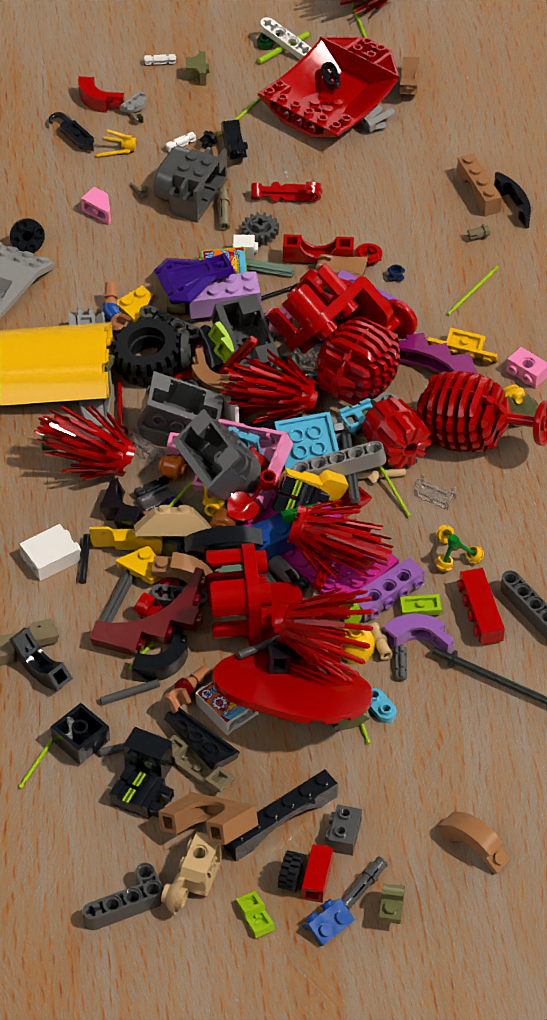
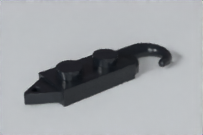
(73, 131)

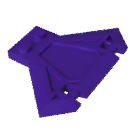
(188, 277)

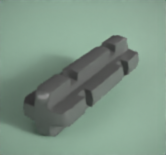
(401, 662)

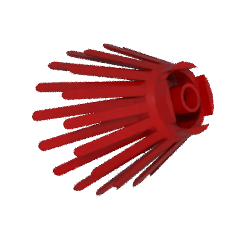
(307, 629)

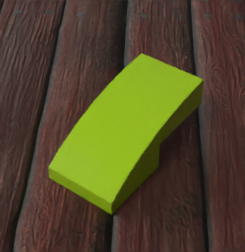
(222, 340)
(255, 914)

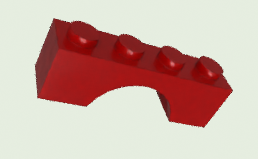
(298, 250)

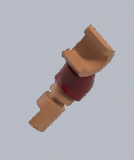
(184, 688)

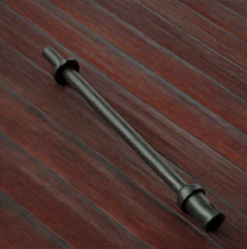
(454, 659)

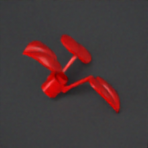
(240, 505)

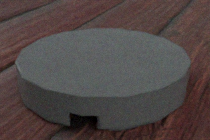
(186, 345)

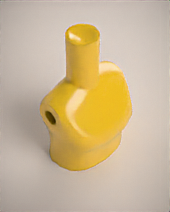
(515, 393)

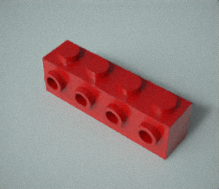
(481, 606)

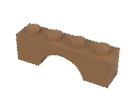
(486, 194)

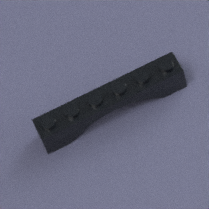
(309, 795)

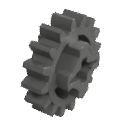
(261, 226)

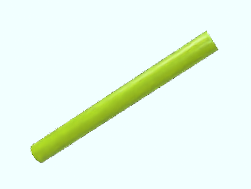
(278, 50)

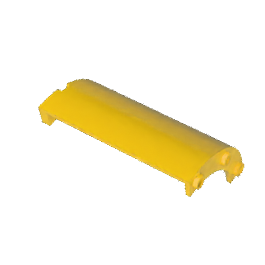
(54, 363)

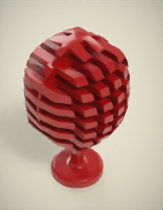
(363, 355)
(472, 412)

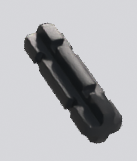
(151, 486)

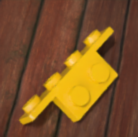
(466, 342)

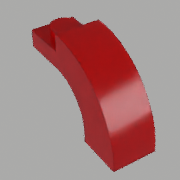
(96, 98)

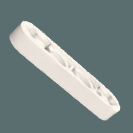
(268, 24)

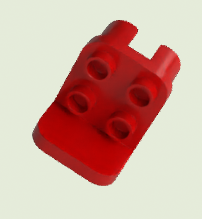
(320, 311)
(246, 594)

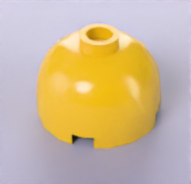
(360, 635)

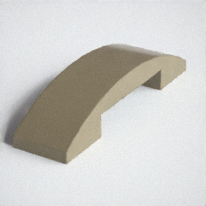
(196, 769)

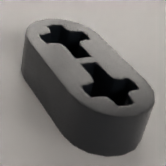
(332, 75)

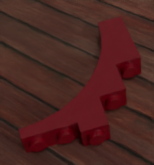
(158, 627)

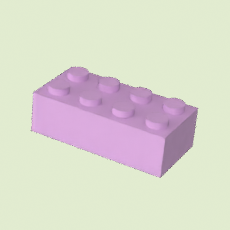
(224, 290)

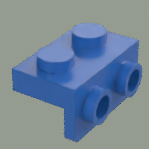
(328, 921)

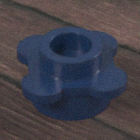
(395, 273)

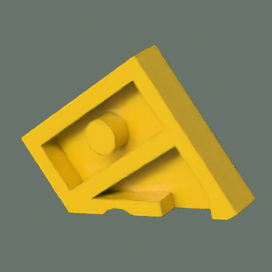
(134, 301)
(140, 564)

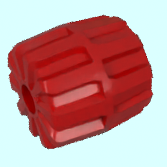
(398, 430)

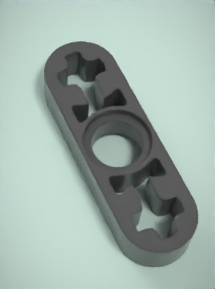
(164, 589)

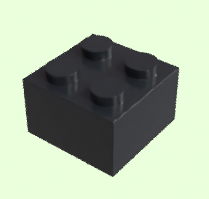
(80, 733)
(148, 752)

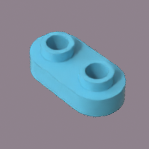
(381, 703)

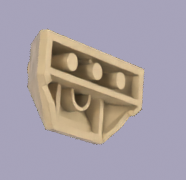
(170, 522)

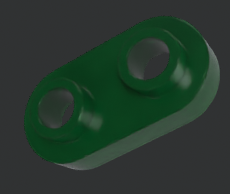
(265, 43)

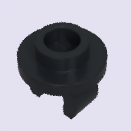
(208, 139)

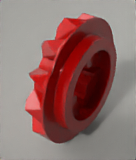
(374, 251)

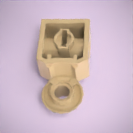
(196, 873)

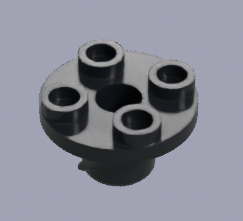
(27, 235)

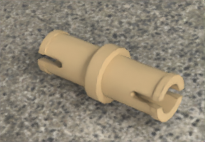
(381, 642)

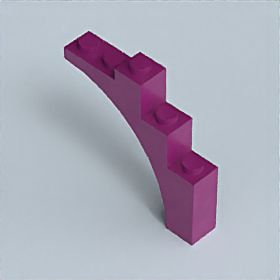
(434, 357)

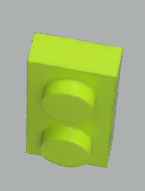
(421, 604)

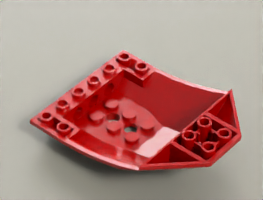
(366, 78)

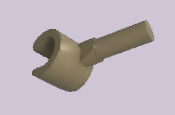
(137, 116)
(142, 191)

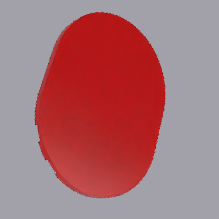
(296, 696)

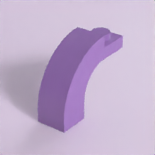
(418, 626)

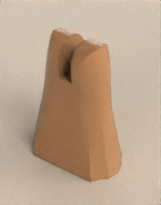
(352, 265)

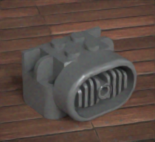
(190, 180)
(243, 319)
(172, 405)
(218, 456)

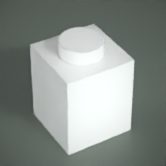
(249, 244)

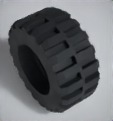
(142, 335)

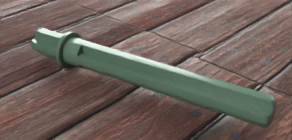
(268, 267)

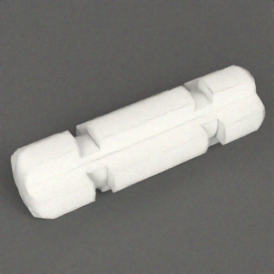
(160, 59)
(181, 141)

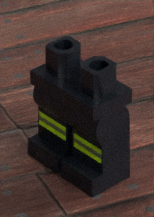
(303, 491)
(140, 792)

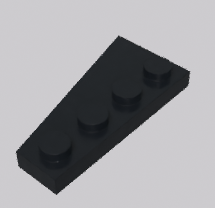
(201, 740)

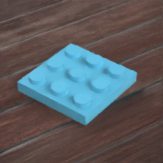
(310, 436)

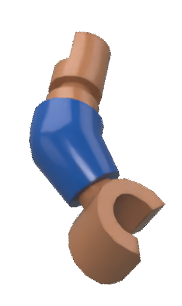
(111, 308)

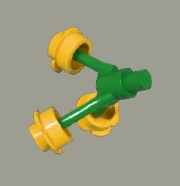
(444, 561)

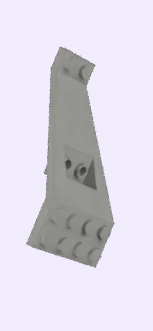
(17, 273)

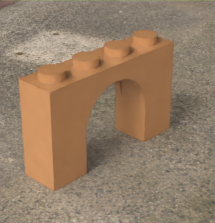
(223, 817)

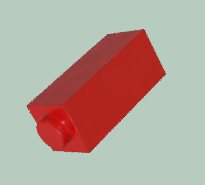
(317, 873)

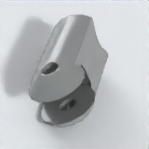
(282, 569)

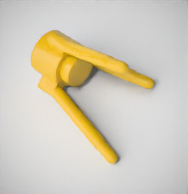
(128, 142)
(212, 503)

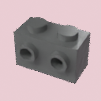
(344, 829)

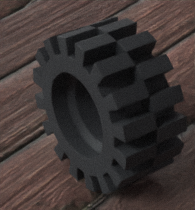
(291, 870)

